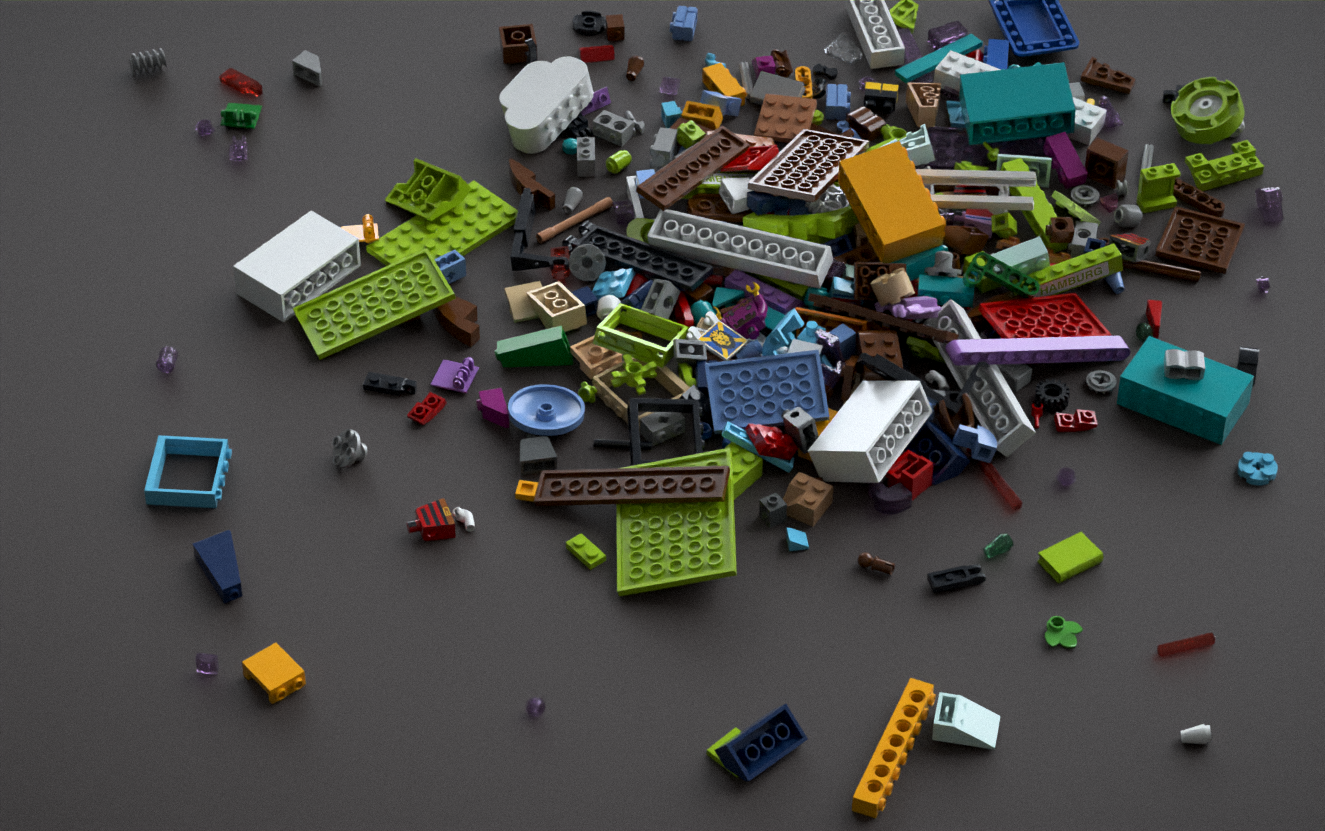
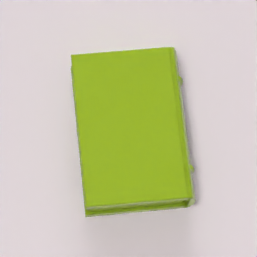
(1070, 557)

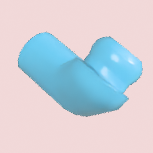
(710, 60)

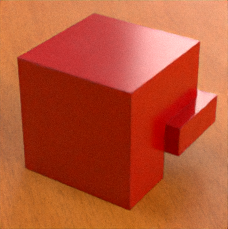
(912, 471)

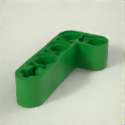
(1002, 279)

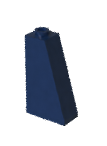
(219, 564)

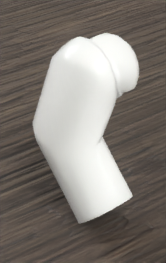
(465, 517)

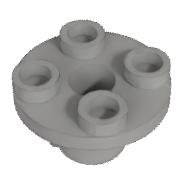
(587, 262)
(943, 265)
(348, 448)

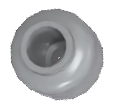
(1128, 216)

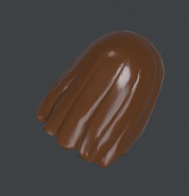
(951, 423)

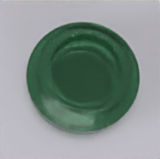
(1143, 331)

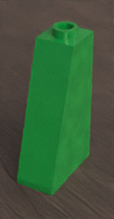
(538, 348)

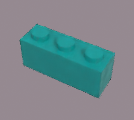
(945, 289)

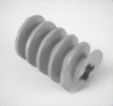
(146, 61)

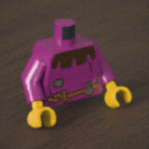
(747, 316)

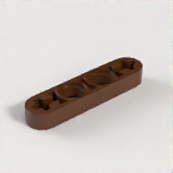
(1211, 206)

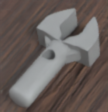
(638, 125)

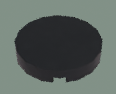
(589, 23)

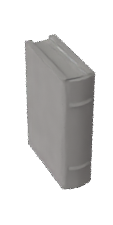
(776, 85)

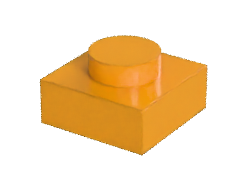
(526, 490)

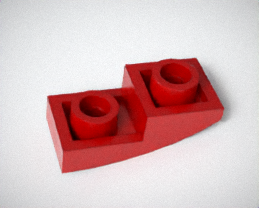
(428, 409)
(1080, 421)

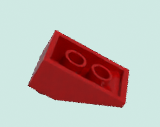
(752, 160)

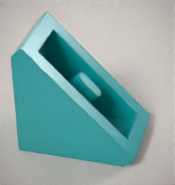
(726, 297)

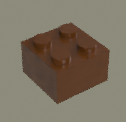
(512, 42)
(1106, 162)

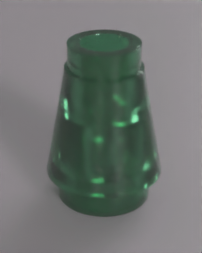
(999, 545)

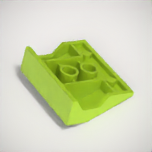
(429, 191)

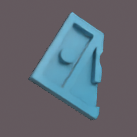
(955, 114)

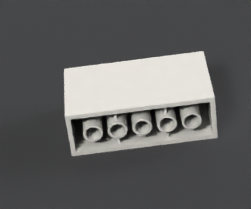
(297, 265)
(870, 431)

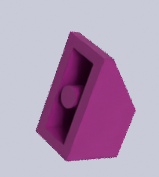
(763, 64)
(493, 406)

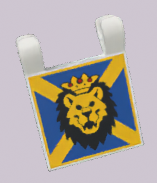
(718, 338)

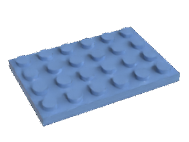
(764, 387)

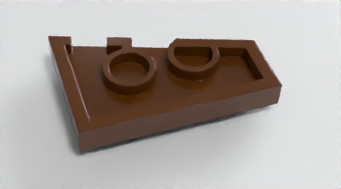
(1103, 76)

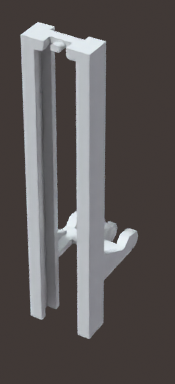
(995, 204)

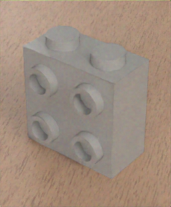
(663, 149)

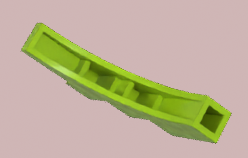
(804, 227)

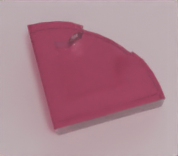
(1109, 202)

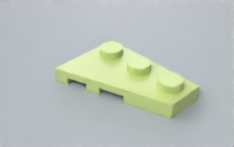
(1073, 208)

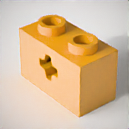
(703, 114)

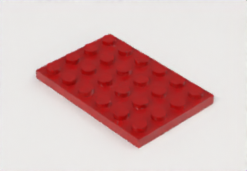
(1043, 317)

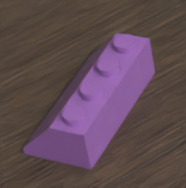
(773, 296)

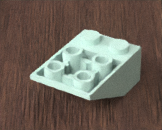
(964, 722)

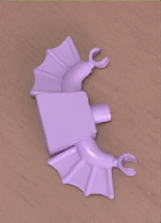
(912, 308)

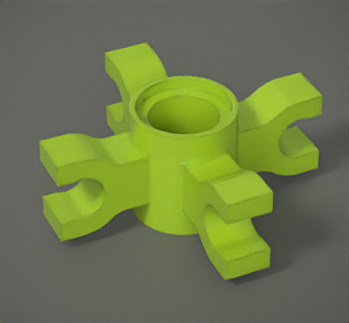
(634, 374)

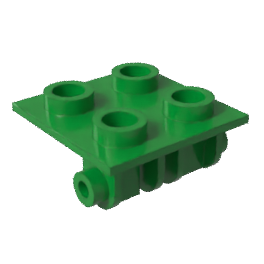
(240, 115)

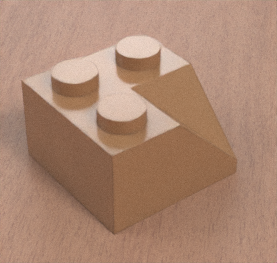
(807, 498)

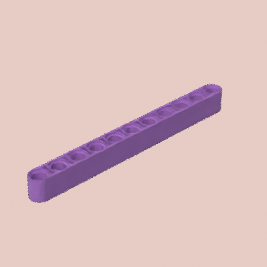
(1037, 350)

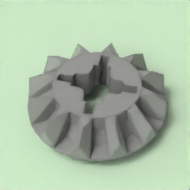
(1079, 192)
(1096, 377)

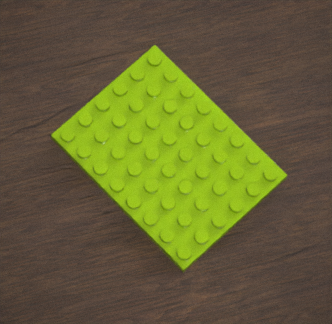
(676, 541)

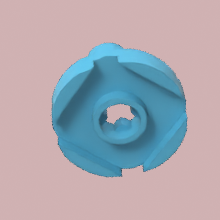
(1266, 463)

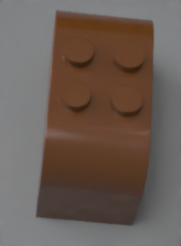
(877, 342)

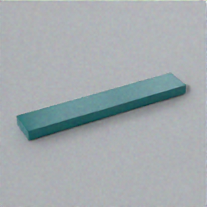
(931, 61)

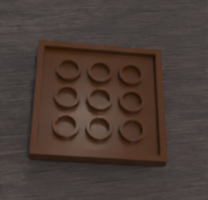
(1200, 240)

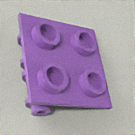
(455, 375)

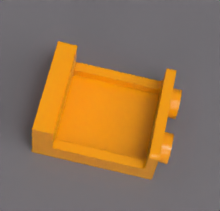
(274, 672)

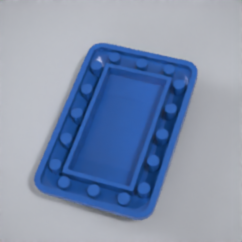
(1034, 26)

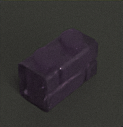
(946, 34)

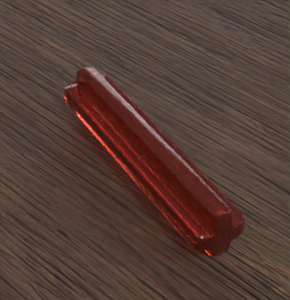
(1186, 644)

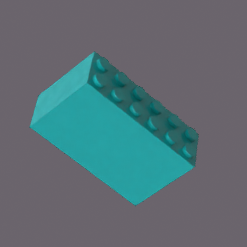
(1017, 103)
(1197, 406)

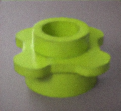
(587, 392)

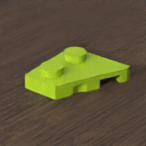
(905, 14)

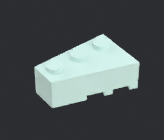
(918, 146)
(1024, 257)

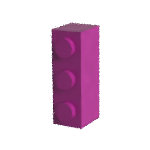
(1065, 160)

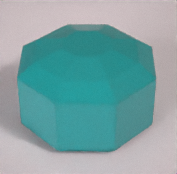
(570, 146)

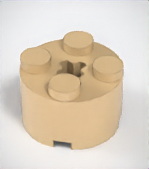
(892, 286)

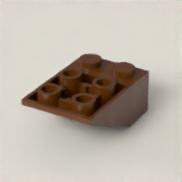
(965, 239)
(867, 272)

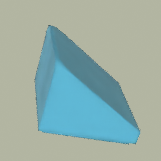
(796, 539)

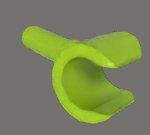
(992, 155)

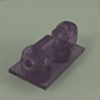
(1112, 117)

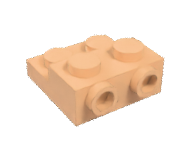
(594, 358)

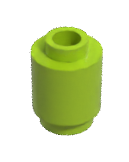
(618, 161)

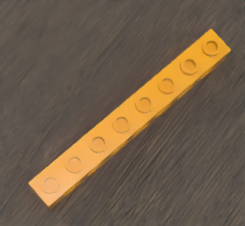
(893, 748)

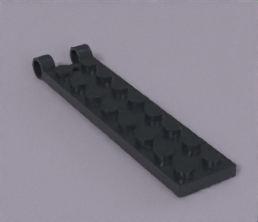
(642, 257)

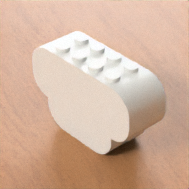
(545, 101)

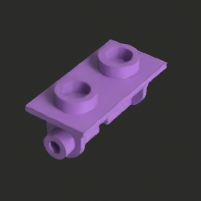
(600, 99)

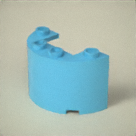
(783, 335)

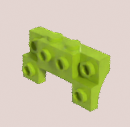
(1227, 169)

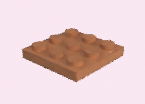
(784, 117)

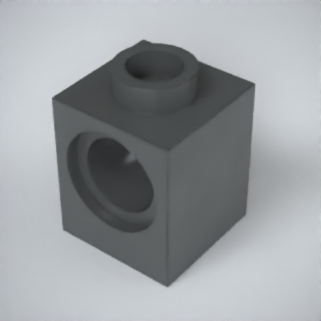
(772, 510)

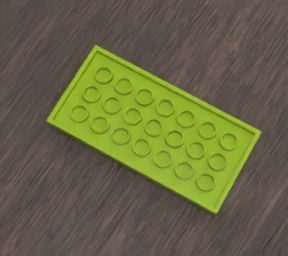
(459, 229)
(373, 303)

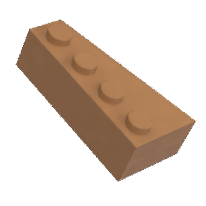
(923, 102)

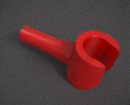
(1037, 413)

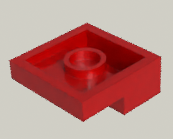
(771, 441)

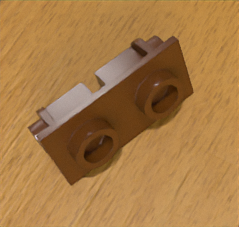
(782, 63)

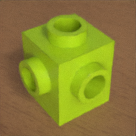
(689, 134)

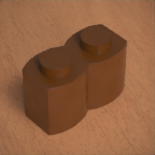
(865, 123)

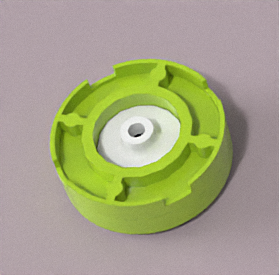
(1207, 110)

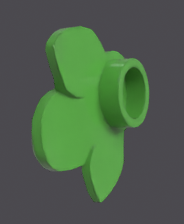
(1062, 632)

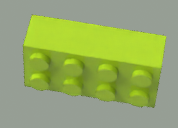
(746, 468)

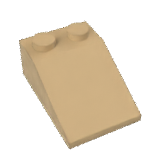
(558, 307)

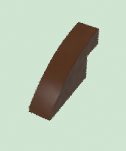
(459, 320)

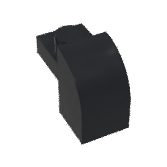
(1248, 360)

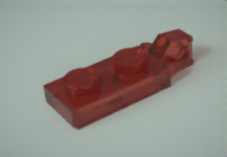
(241, 82)
(559, 271)

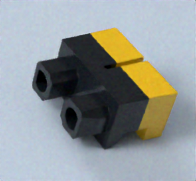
(882, 101)

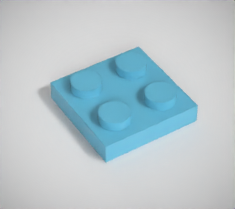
(613, 283)

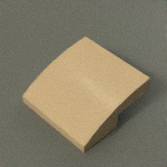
(519, 304)

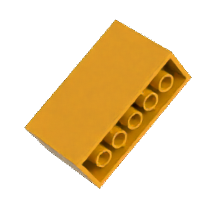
(891, 202)

